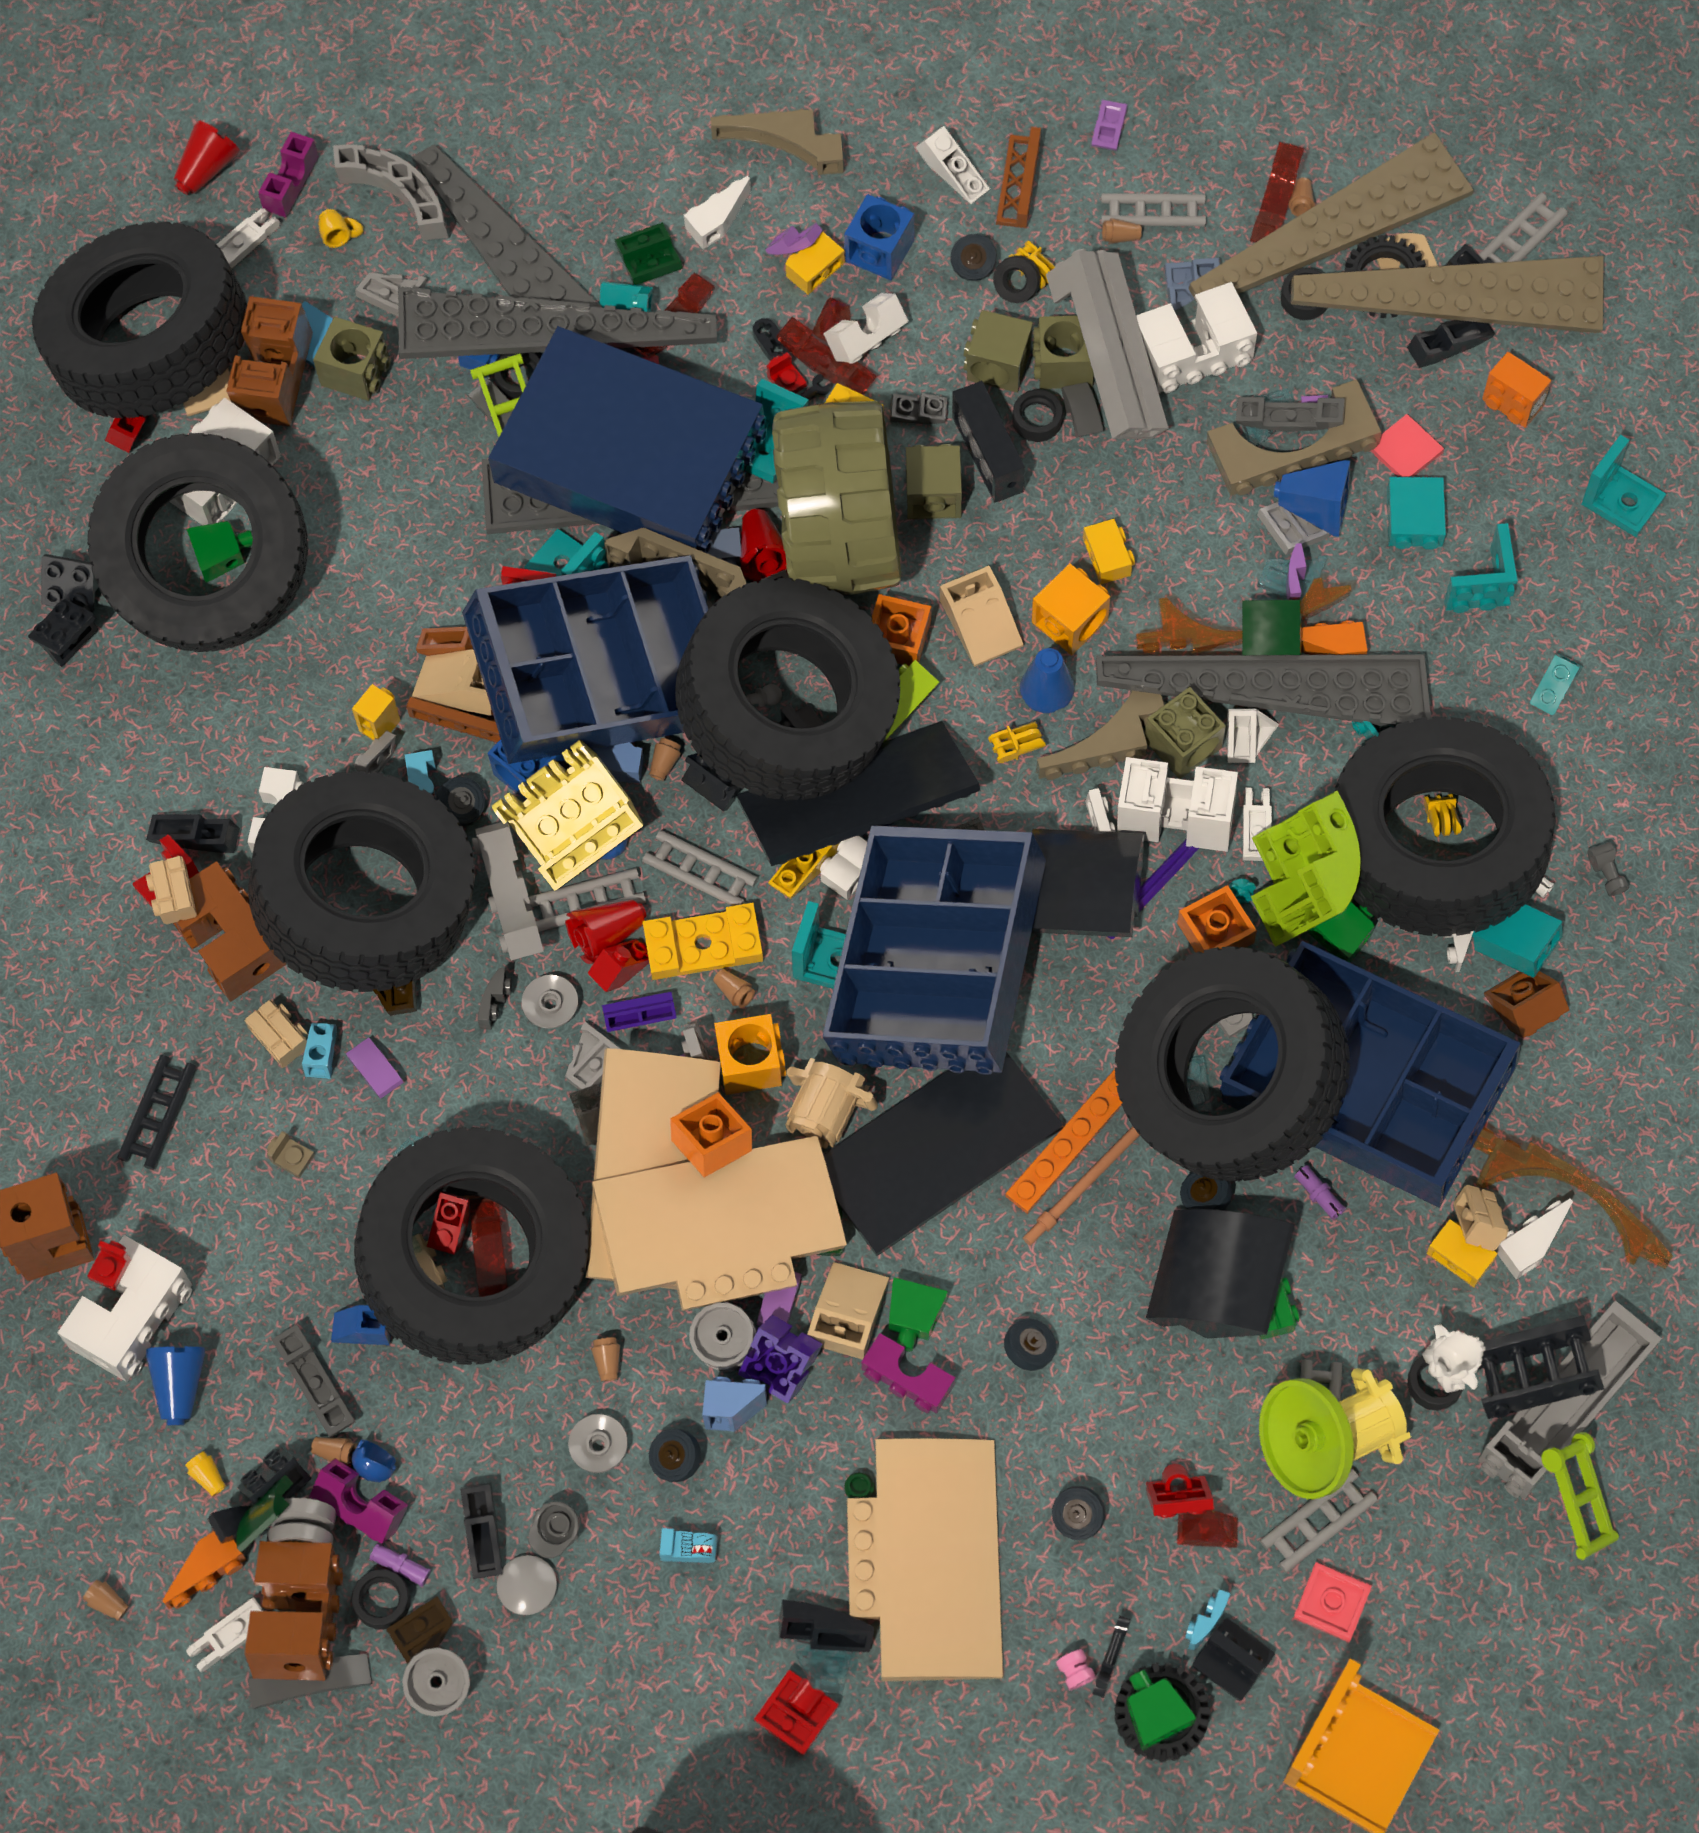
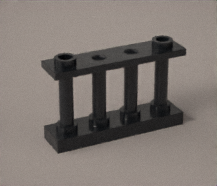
(1532, 1342)

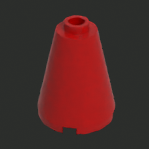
(203, 157)
(760, 546)
(603, 926)

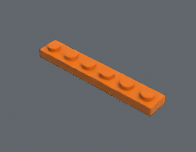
(1066, 1146)

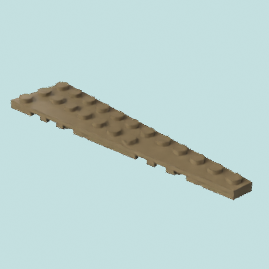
(1386, 198)
(1517, 293)

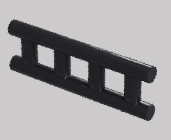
(162, 1128)

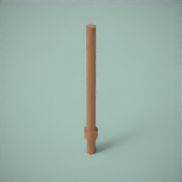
(1047, 1220)

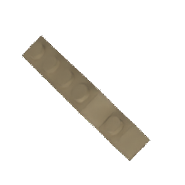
(786, 131)
(1110, 744)

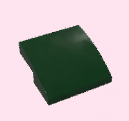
(648, 254)
(1271, 627)
(262, 1513)

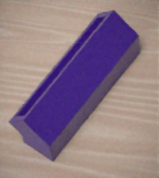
(639, 1011)

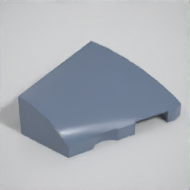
(1185, 272)

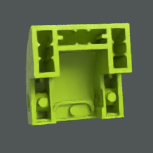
(1312, 868)

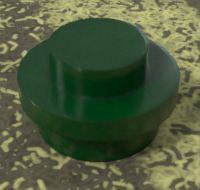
(859, 1486)

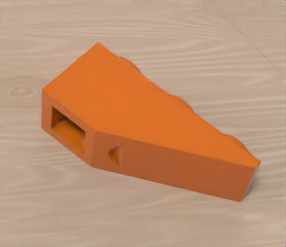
(1335, 639)
(202, 1568)

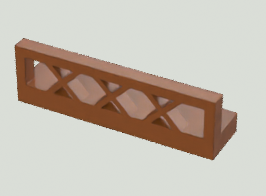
(1027, 179)
(453, 719)

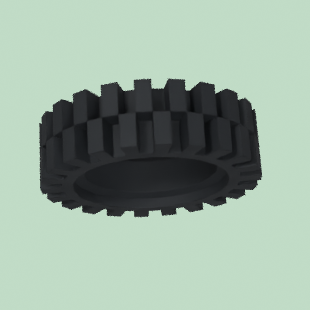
(1383, 249)
(1198, 1704)

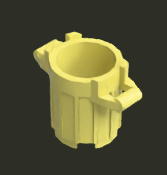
(1375, 1418)

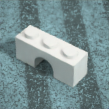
(883, 319)
(273, 787)

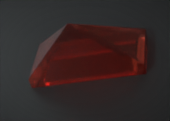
(831, 314)
(1207, 1529)

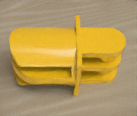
(1043, 264)
(1020, 740)
(1440, 813)

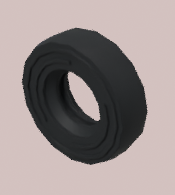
(1032, 279)

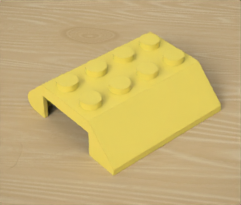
(570, 814)

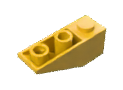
(800, 871)

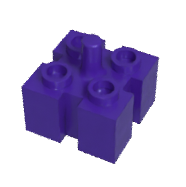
(780, 1358)

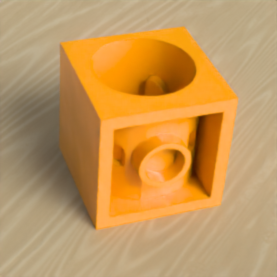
(1071, 608)
(743, 1031)

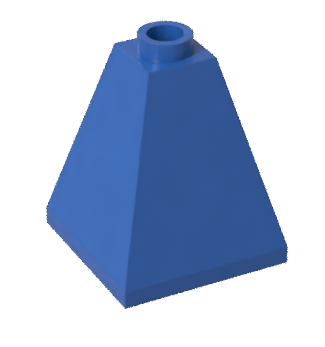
(1317, 495)

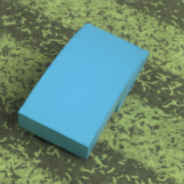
(1199, 1631)

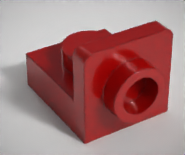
(784, 374)
(109, 1264)

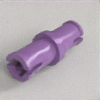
(1320, 1192)
(400, 1564)

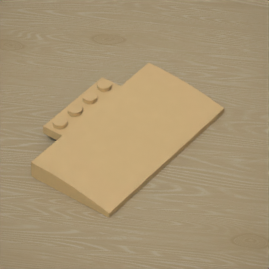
(634, 1123)
(721, 1231)
(930, 1559)

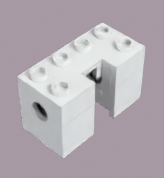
(1222, 327)
(233, 423)
(1199, 806)
(119, 1338)

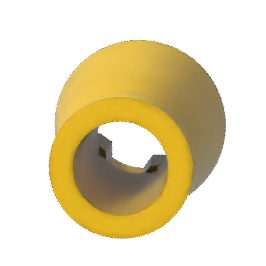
(204, 1472)

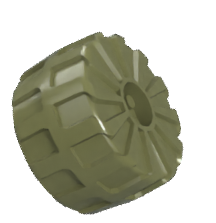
(837, 496)

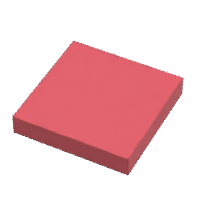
(1407, 448)
(1332, 1602)

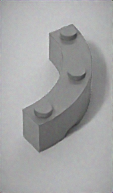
(396, 176)
(508, 890)

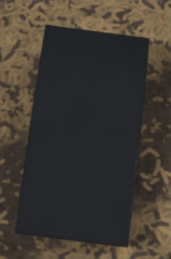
(226, 1522)

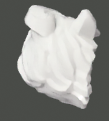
(1454, 1359)

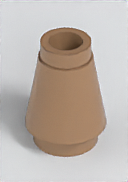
(1301, 197)
(1120, 231)
(664, 758)
(734, 988)
(606, 1358)
(334, 1448)
(105, 1600)

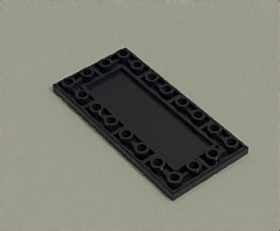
(900, 782)
(936, 1150)

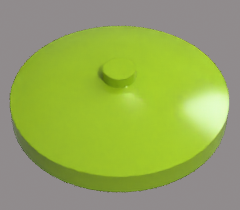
(1306, 1438)

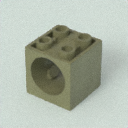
(347, 340)
(998, 350)
(1055, 370)
(933, 482)
(1184, 732)

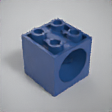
(873, 254)
(516, 773)

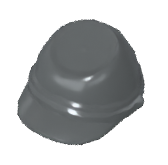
(553, 1529)

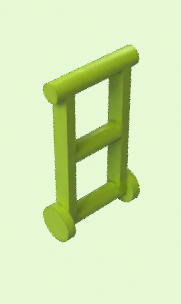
(480, 372)
(1554, 1461)

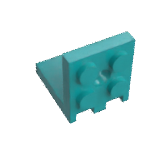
(773, 399)
(1612, 483)
(581, 557)
(1486, 590)
(815, 949)

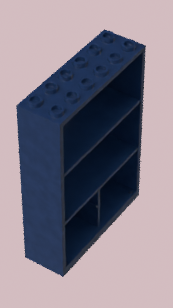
(627, 441)
(585, 655)
(935, 949)
(1415, 1079)

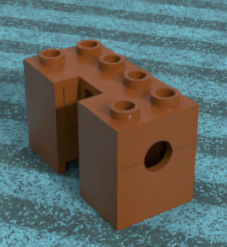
(281, 338)
(238, 956)
(42, 1228)
(298, 1642)

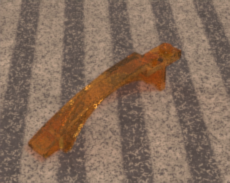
(1181, 630)
(1510, 1161)

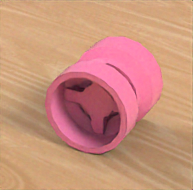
(1075, 1669)

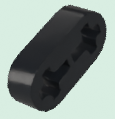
(766, 343)

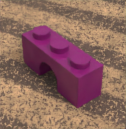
(297, 161)
(927, 1389)
(375, 1518)

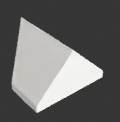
(1246, 734)

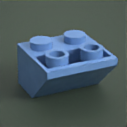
(730, 1403)

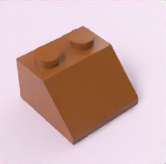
(1527, 1002)

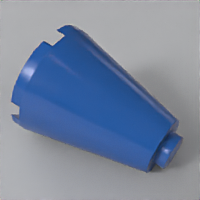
(1047, 682)
(175, 1380)

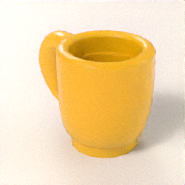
(335, 228)

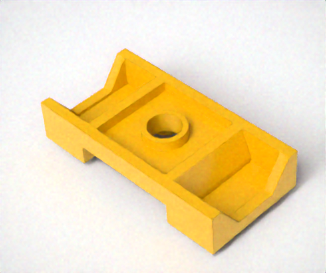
(732, 938)

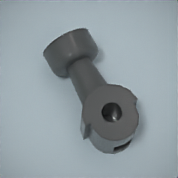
(1602, 859)

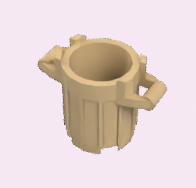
(826, 1100)

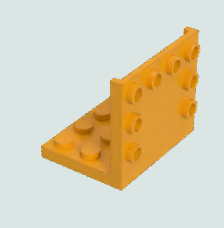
(1361, 1754)

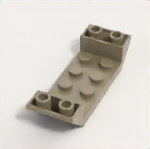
(648, 546)

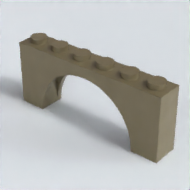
(1250, 467)

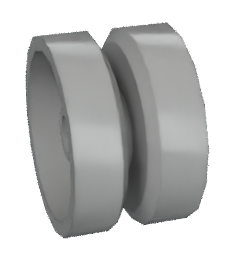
(715, 1321)
(304, 1522)
(435, 1663)

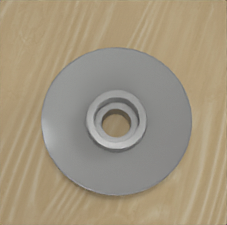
(548, 989)
(594, 1429)

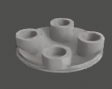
(526, 1585)

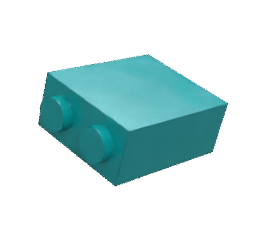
(1416, 512)
(1521, 940)

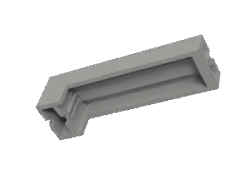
(1111, 341)
(1615, 1349)

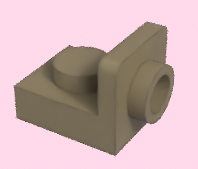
(289, 1154)

